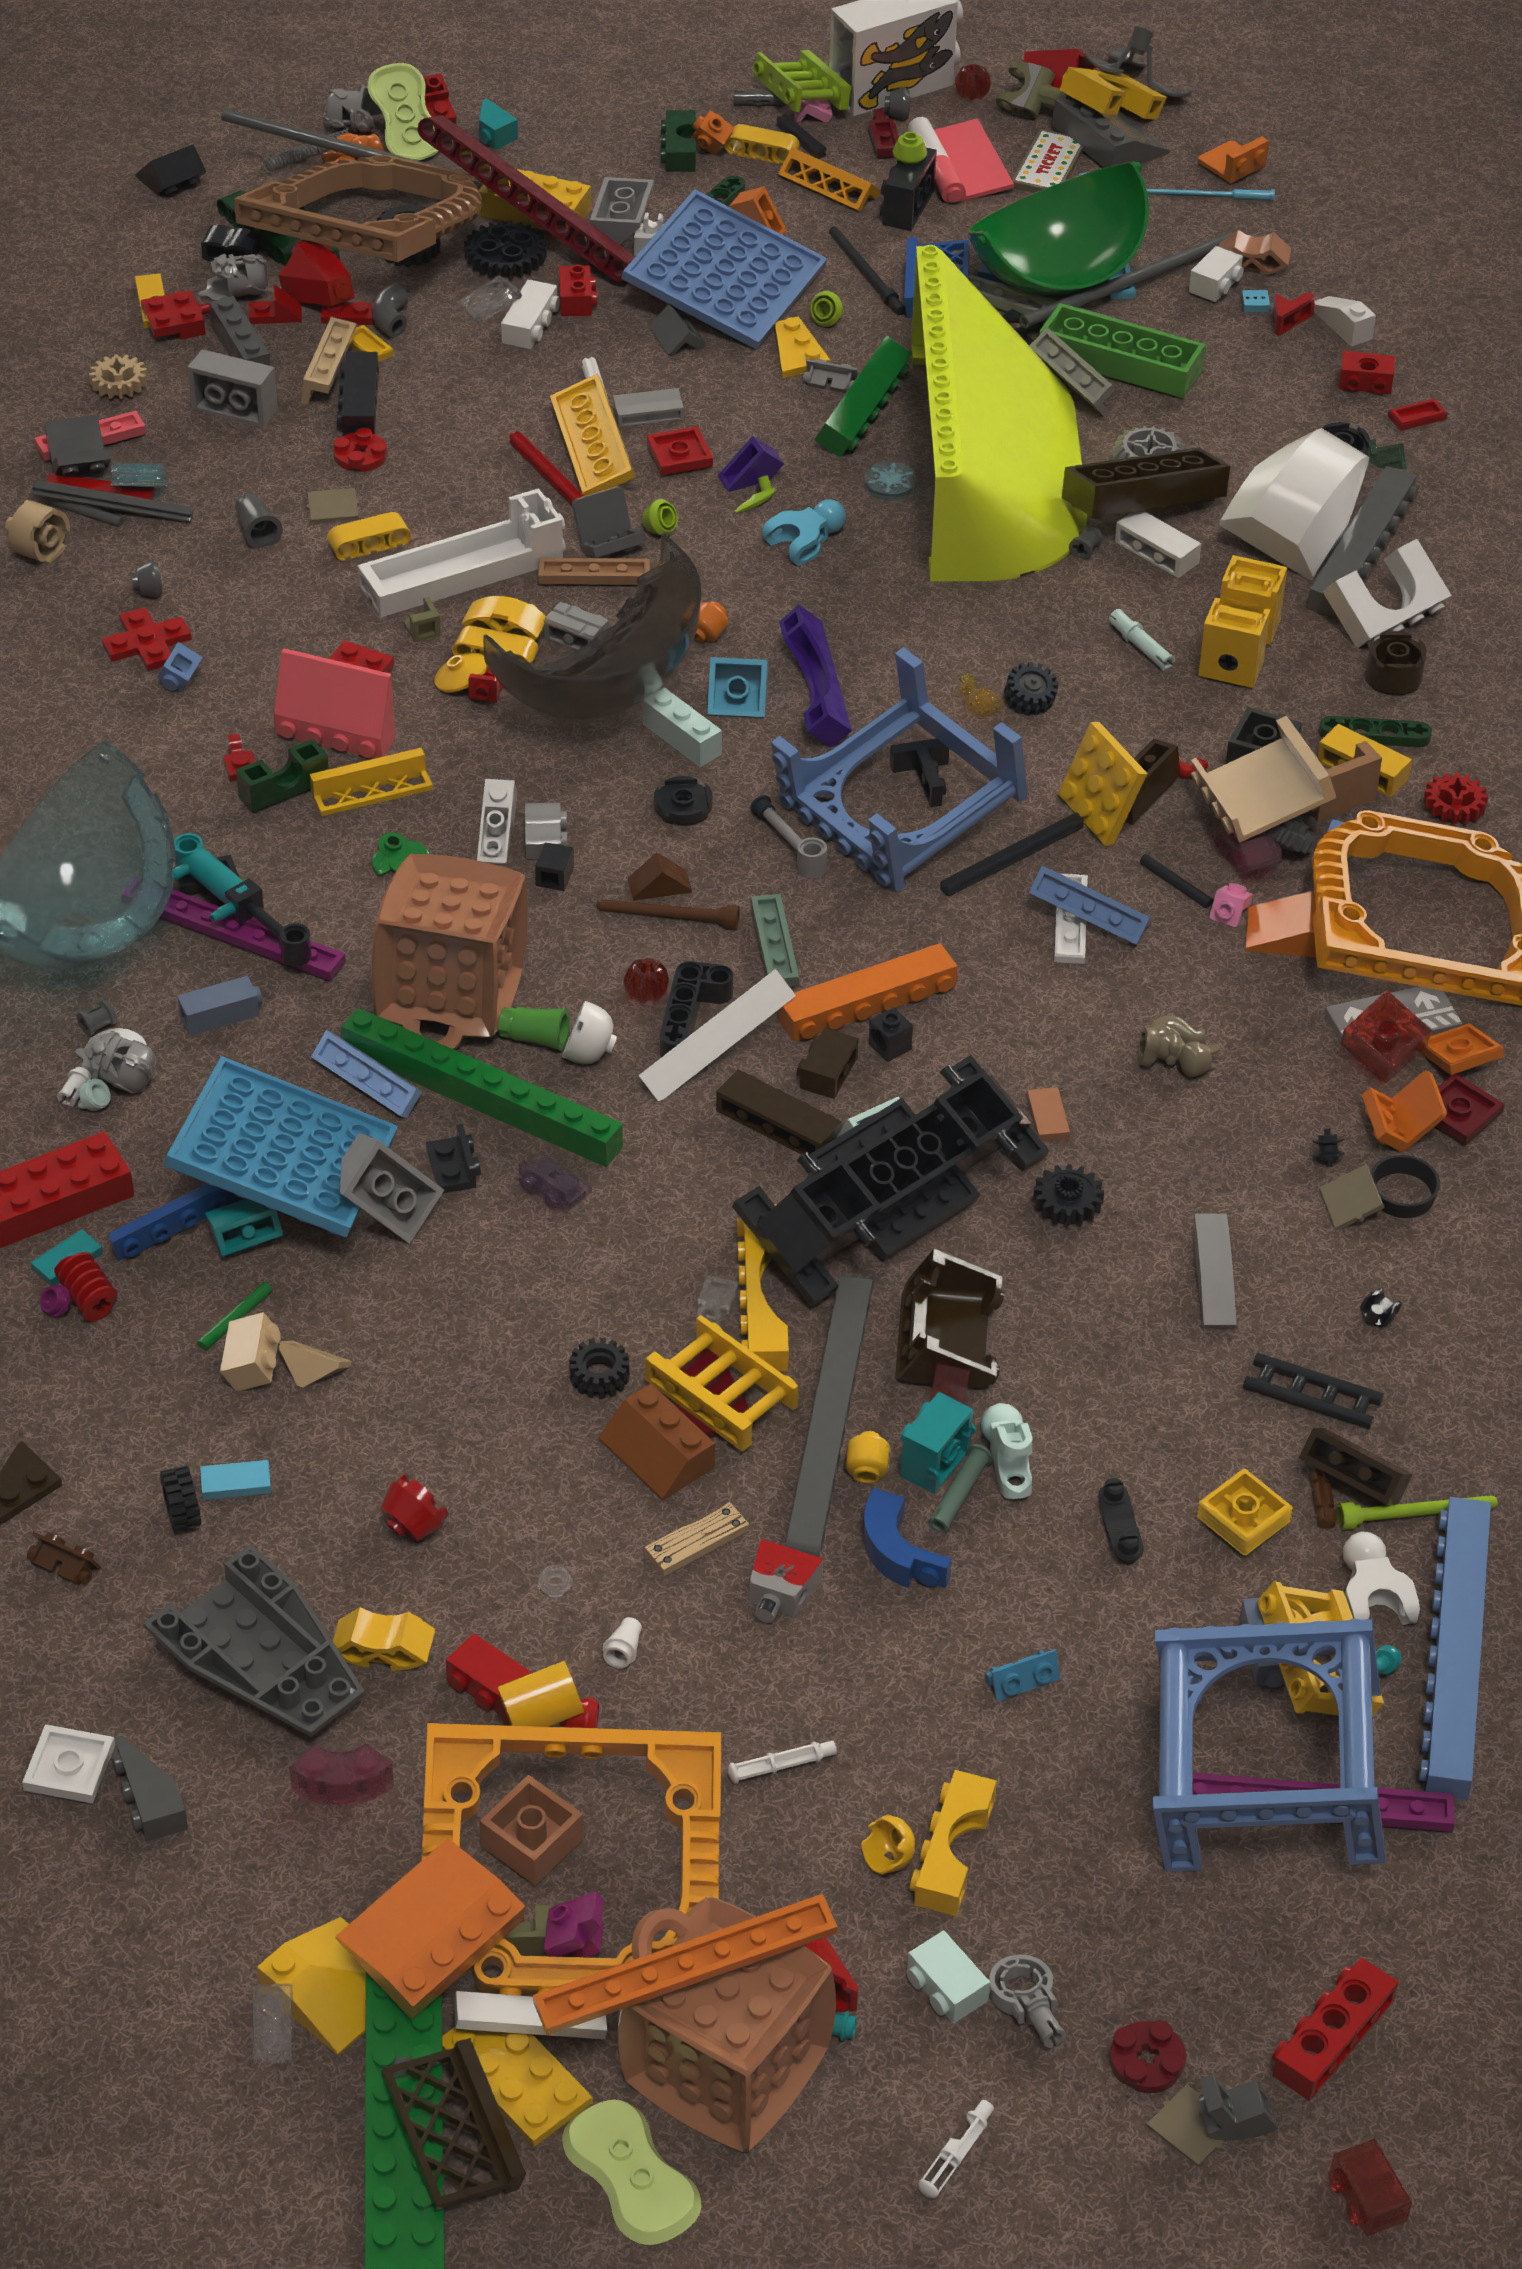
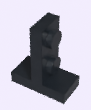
(923, 758)

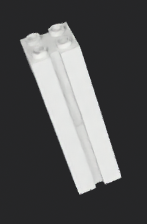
(467, 558)

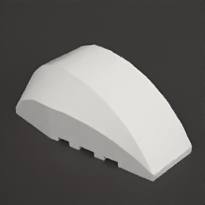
(1299, 501)

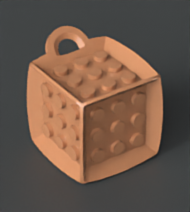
(449, 945)
(734, 2045)

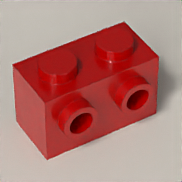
(577, 290)

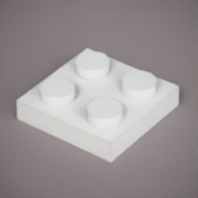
(68, 1764)

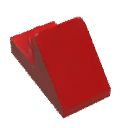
(281, 310)
(1290, 314)

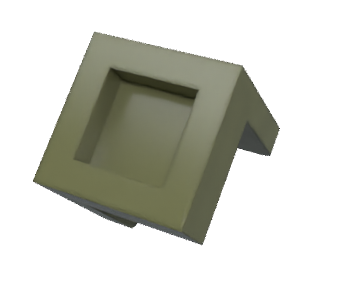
(424, 624)
(530, 1936)

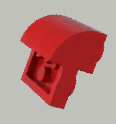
(437, 97)

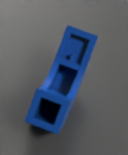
(891, 1553)

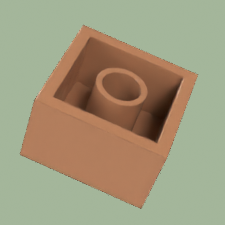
(531, 1830)

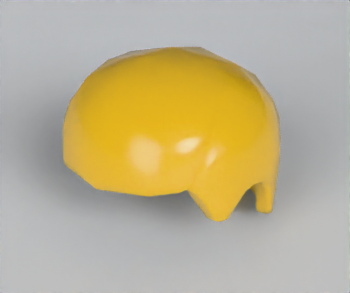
(890, 1835)

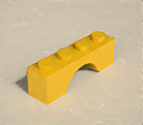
(965, 1808)

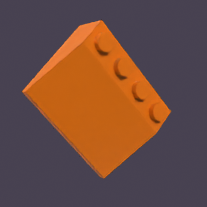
(432, 1927)

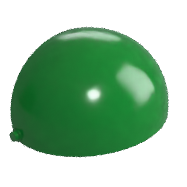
(1067, 232)

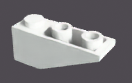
(497, 821)

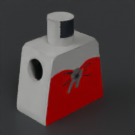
(782, 1580)

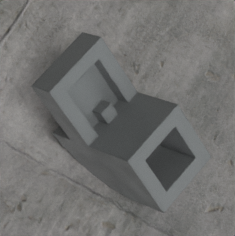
(1236, 2112)

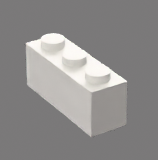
(530, 314)
(1158, 543)

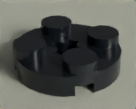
(695, 808)

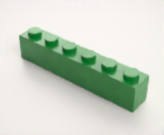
(863, 397)

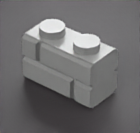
(573, 626)

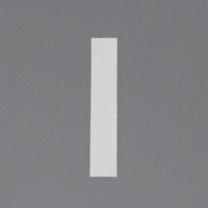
(717, 1035)

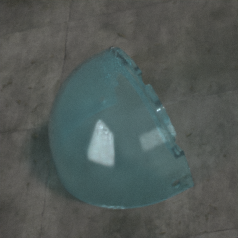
(86, 867)

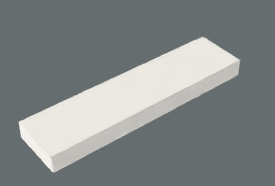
(1070, 932)
(513, 2015)

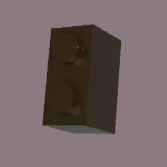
(828, 1063)

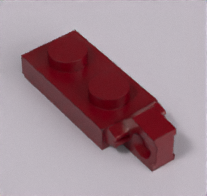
(883, 133)

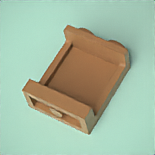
(1353, 783)

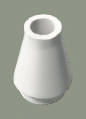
(622, 1645)

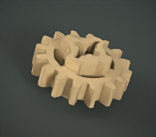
(118, 376)

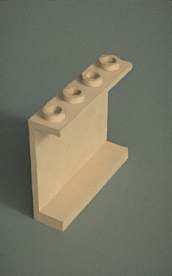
(1266, 785)

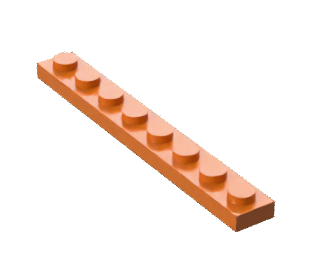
(684, 1964)

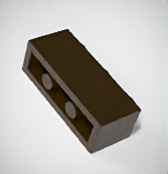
(1163, 767)
(1355, 1466)

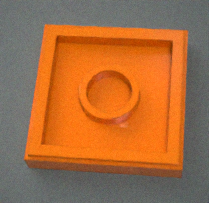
(1462, 1049)

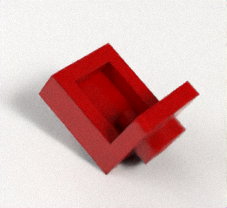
(484, 687)

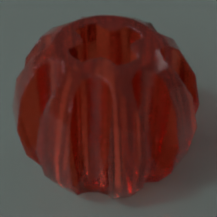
(973, 81)
(646, 980)

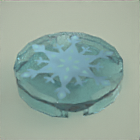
(890, 480)

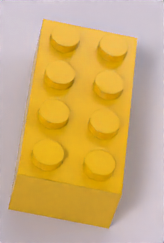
(571, 193)

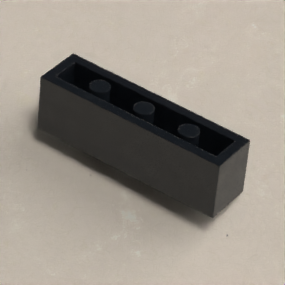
(358, 392)

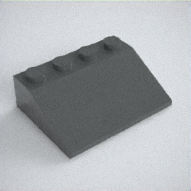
(1104, 136)

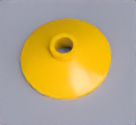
(455, 672)

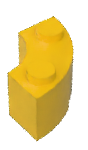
(505, 615)
(389, 1639)

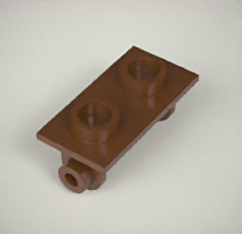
(51, 1551)

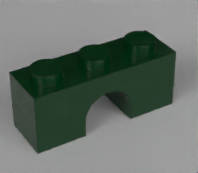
(677, 146)
(261, 787)

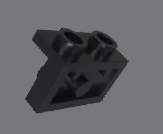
(453, 1162)

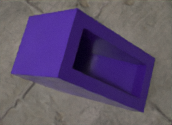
(749, 464)

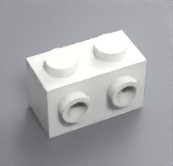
(1216, 274)

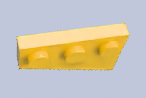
(795, 346)

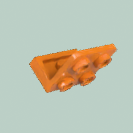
(1236, 161)
(1408, 1114)

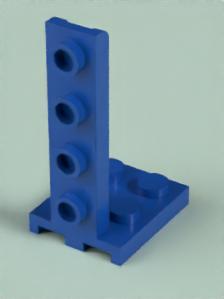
(168, 1220)

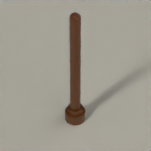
(727, 916)

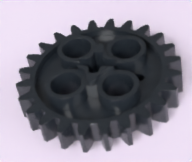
(505, 249)

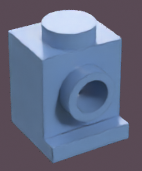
(178, 670)

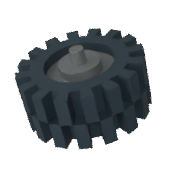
(1030, 689)

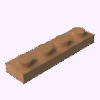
(592, 570)

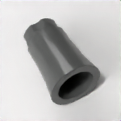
(258, 522)

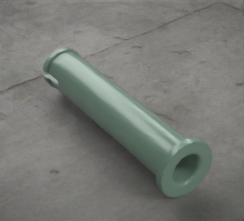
(960, 1487)

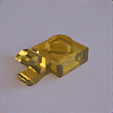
(981, 701)

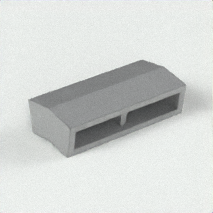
(648, 407)

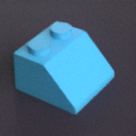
(737, 687)

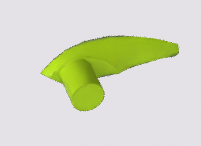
(760, 497)

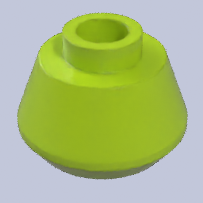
(910, 149)
(826, 309)
(660, 518)

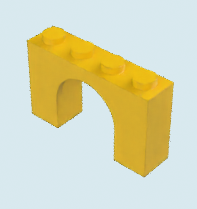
(1110, 91)

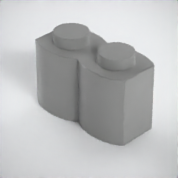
(544, 825)

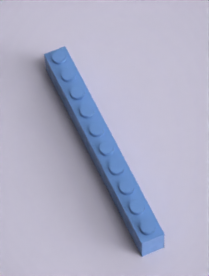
(1457, 1648)

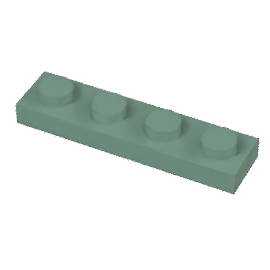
(774, 937)

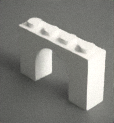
(1367, 619)

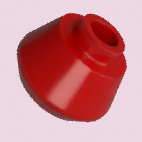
(588, 1719)

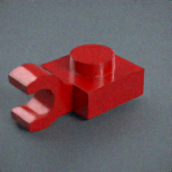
(237, 757)

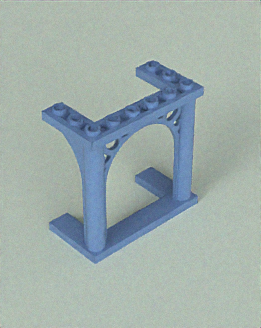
(892, 854)
(1232, 1647)

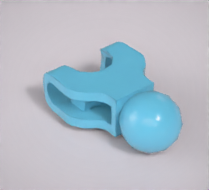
(805, 529)

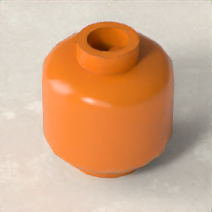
(712, 622)

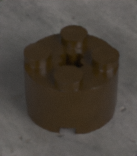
(1395, 663)

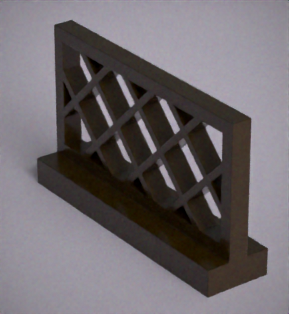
(485, 2118)

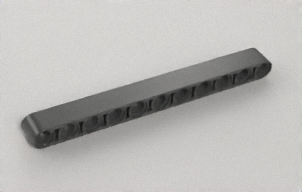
(829, 1415)

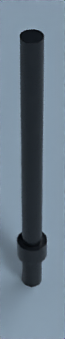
(888, 294)

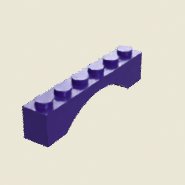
(808, 642)

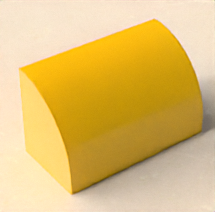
(541, 1697)

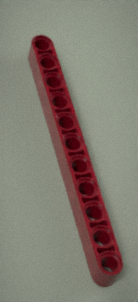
(518, 195)

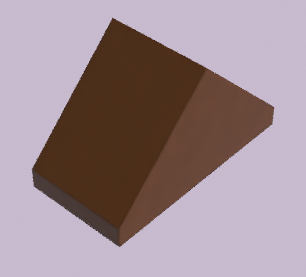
(658, 879)

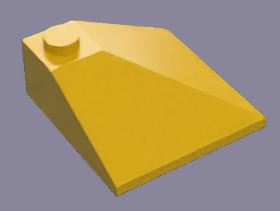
(325, 1982)

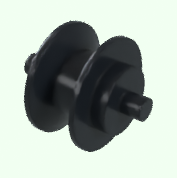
(1328, 1147)

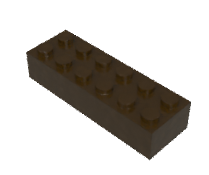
(1145, 482)

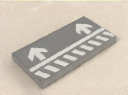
(1427, 1004)

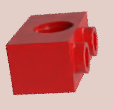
(1367, 372)

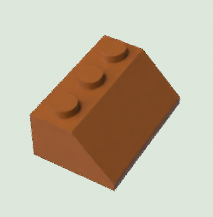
(658, 1442)

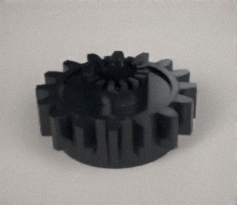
(1068, 1195)

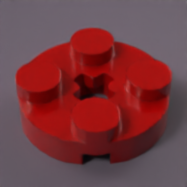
(349, 455)

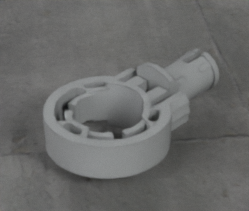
(1033, 2004)

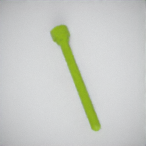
(1351, 1515)

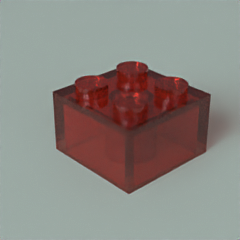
(1386, 1037)

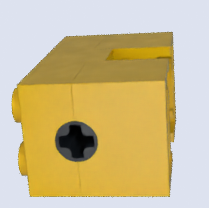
(1242, 621)

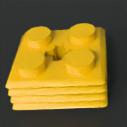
(1244, 1511)

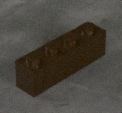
(775, 1114)

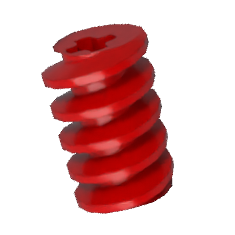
(87, 1285)

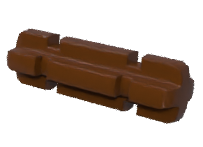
(1323, 1499)

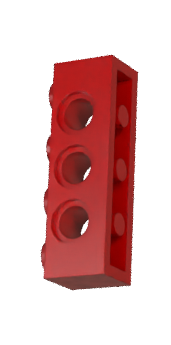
(1309, 2072)

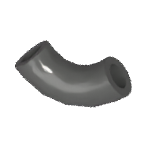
(386, 308)

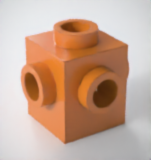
(711, 132)

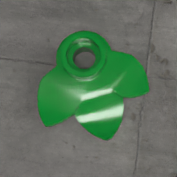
(390, 857)

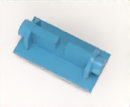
(1024, 1674)

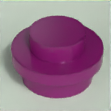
(55, 1300)

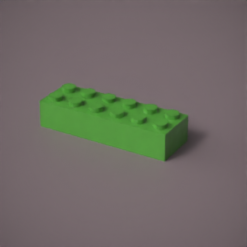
(1129, 350)

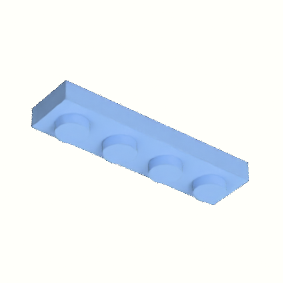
(366, 1074)

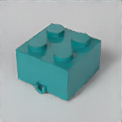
(936, 1442)

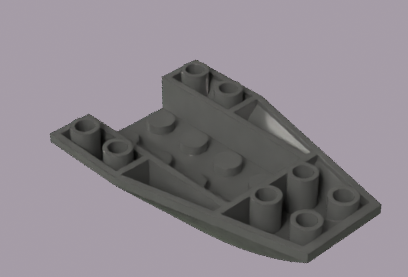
(261, 1645)

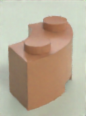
(1260, 254)

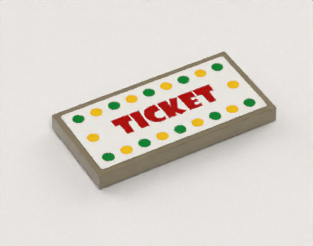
(1047, 161)

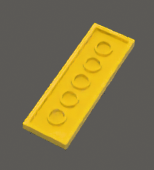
(592, 436)

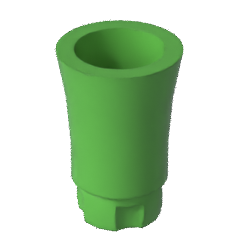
(536, 1026)

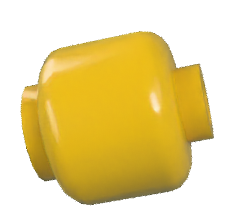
(868, 1457)

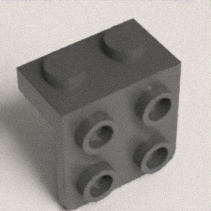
(76, 445)
(605, 523)

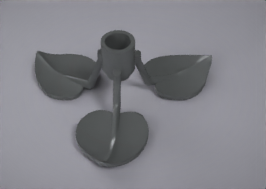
(1137, 45)

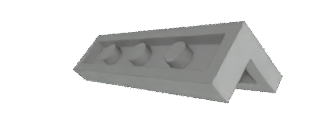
(1073, 370)

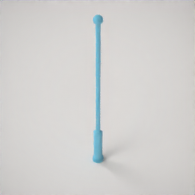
(1235, 194)

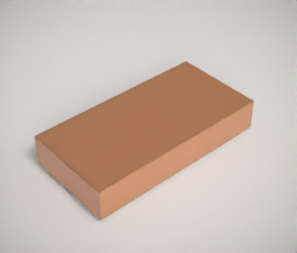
(1048, 1114)

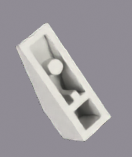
(1347, 318)

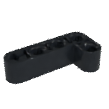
(692, 985)

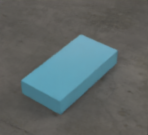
(235, 1479)

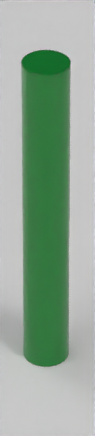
(238, 1312)

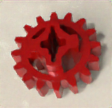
(1455, 798)

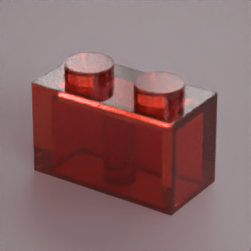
(1369, 2187)

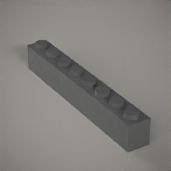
(1366, 534)

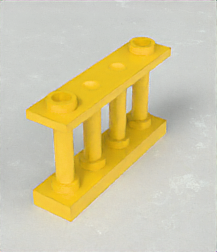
(712, 1408)

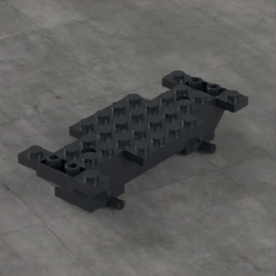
(890, 1178)

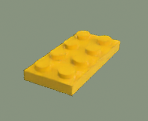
(526, 2081)

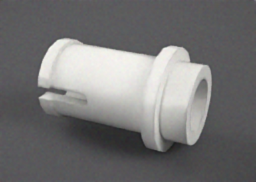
(76, 1078)

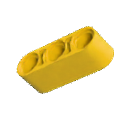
(760, 143)
(368, 535)
(471, 640)

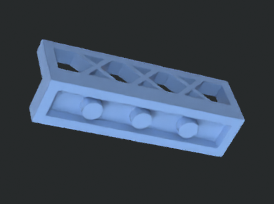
(1090, 905)

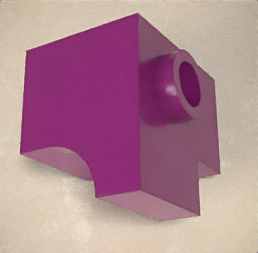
(575, 1927)

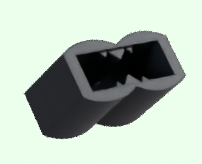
(225, 240)

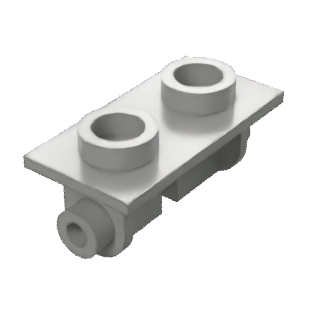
(821, 371)

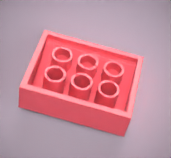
(334, 704)

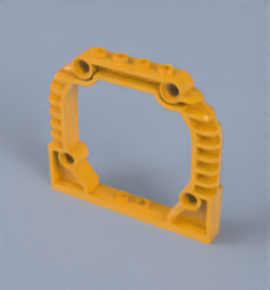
(1351, 947)
(682, 1763)

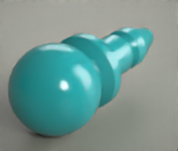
(1388, 1659)

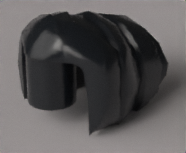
(1378, 1309)

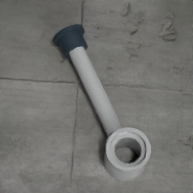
(810, 851)

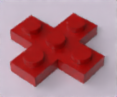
(146, 638)

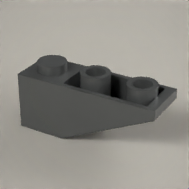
(153, 1793)

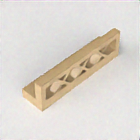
(327, 358)

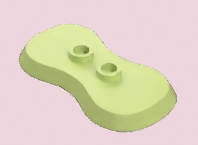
(401, 97)
(645, 2193)

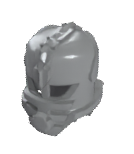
(351, 110)
(236, 277)
(119, 1061)

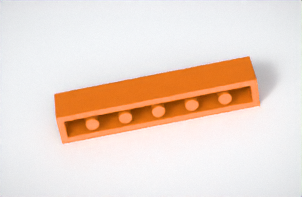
(868, 992)

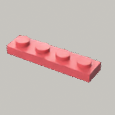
(112, 430)

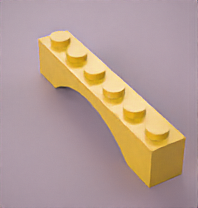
(764, 1330)

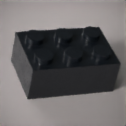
(908, 192)

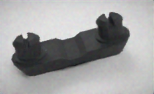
(1120, 1521)

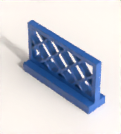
(961, 258)

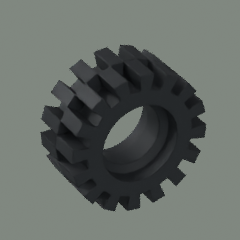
(599, 1354)
(180, 1498)

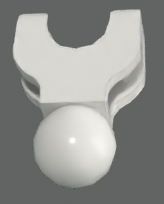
(1376, 1581)

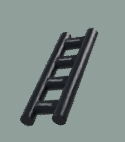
(1325, 1404)

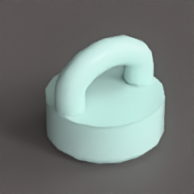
(94, 1095)

